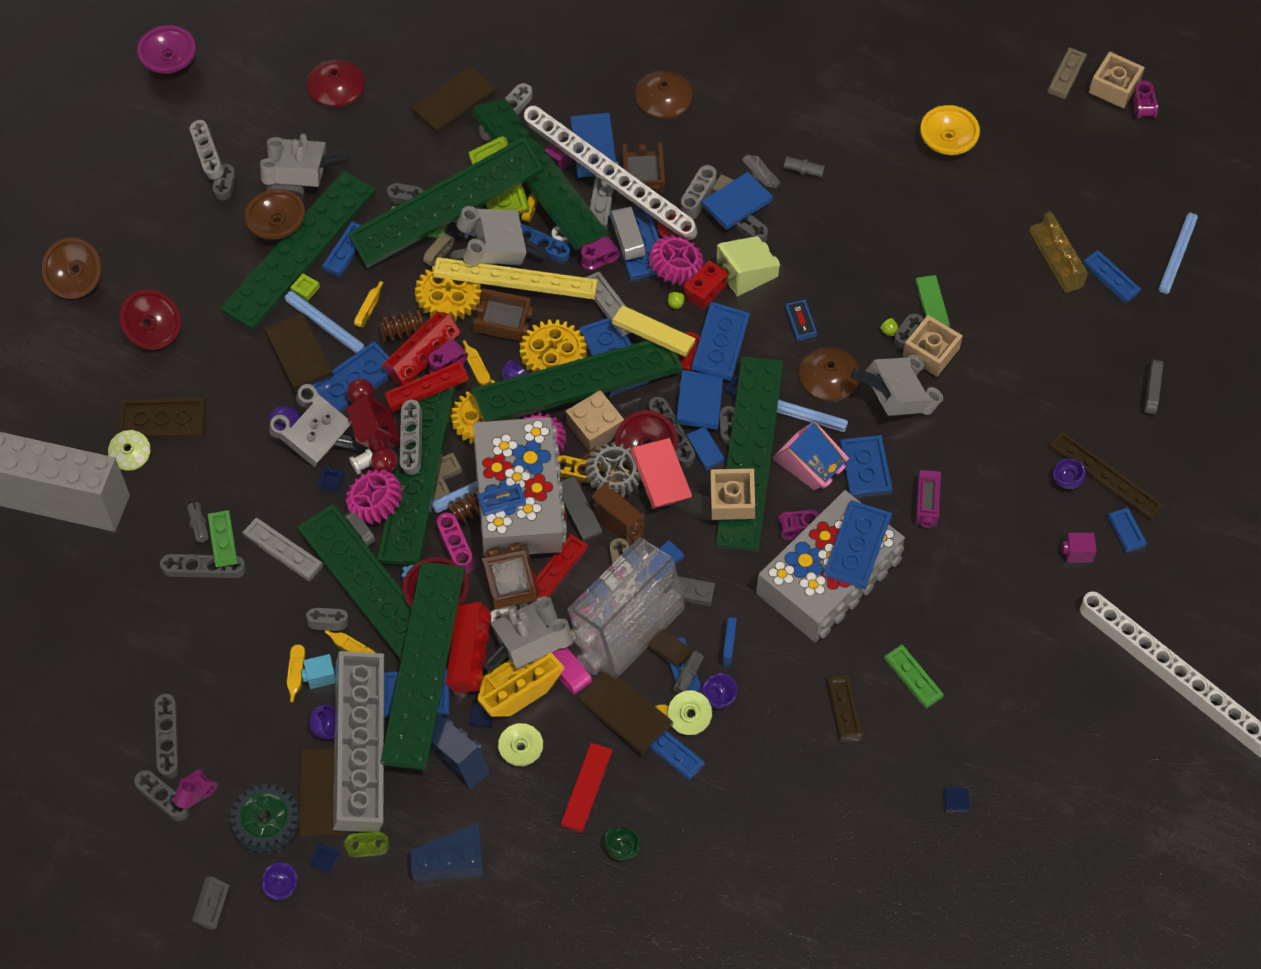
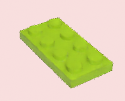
(513, 199)

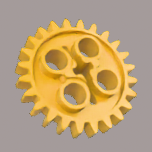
(446, 295)
(552, 349)
(465, 415)

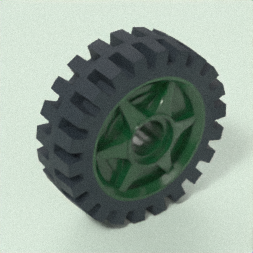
(265, 835)

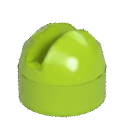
(675, 300)
(889, 327)

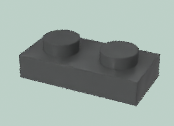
(696, 591)
(210, 903)

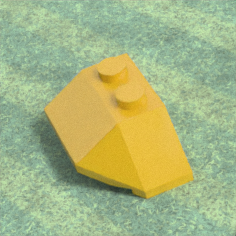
(512, 689)

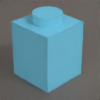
(318, 671)

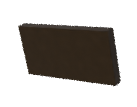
(453, 99)
(299, 351)
(164, 417)
(626, 711)
(317, 794)

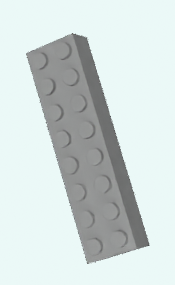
(358, 742)

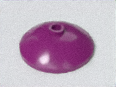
(166, 49)

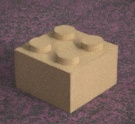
(1116, 79)
(933, 344)
(594, 420)
(732, 494)

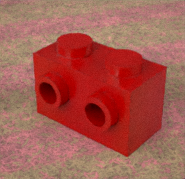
(705, 285)

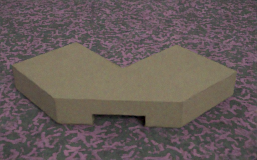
(448, 468)

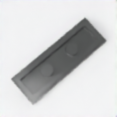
(579, 509)

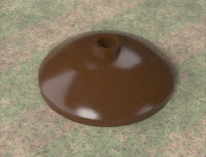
(663, 94)
(275, 214)
(60, 265)
(825, 382)

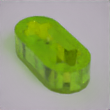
(366, 844)

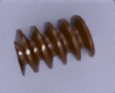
(400, 325)
(465, 506)

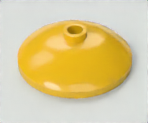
(950, 130)

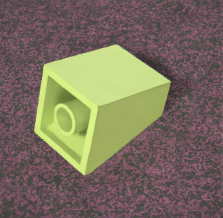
(747, 263)

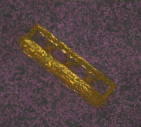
(1059, 253)

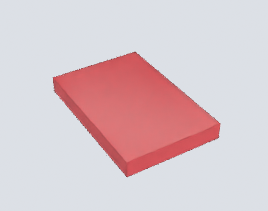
(661, 473)

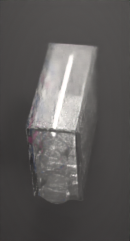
(625, 609)

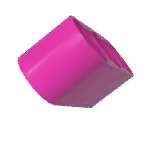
(452, 535)
(574, 674)

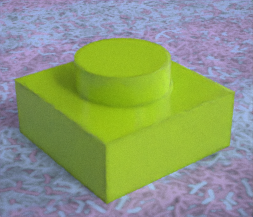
(305, 287)

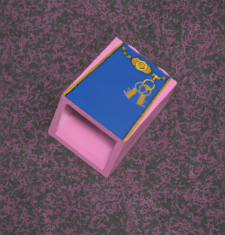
(812, 456)

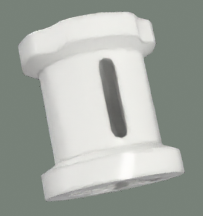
(362, 461)

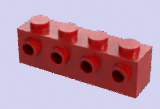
(414, 353)
(468, 648)

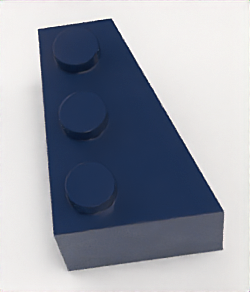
(459, 751)
(449, 857)

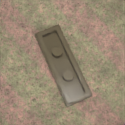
(1067, 73)

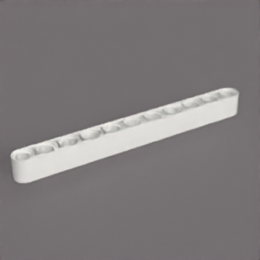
(614, 180)
(1167, 670)

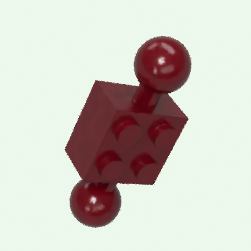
(373, 425)

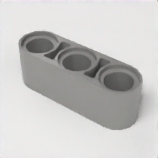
(698, 190)
(628, 233)

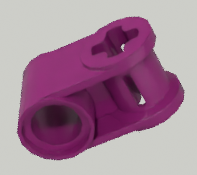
(1144, 100)
(600, 253)
(446, 355)
(796, 521)
(194, 789)

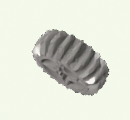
(601, 457)

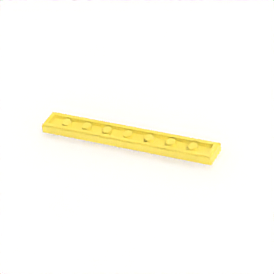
(516, 278)

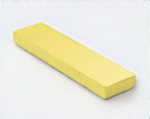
(653, 331)

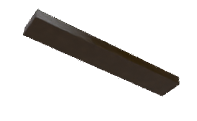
(1107, 476)

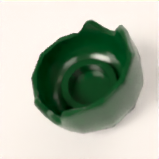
(622, 843)

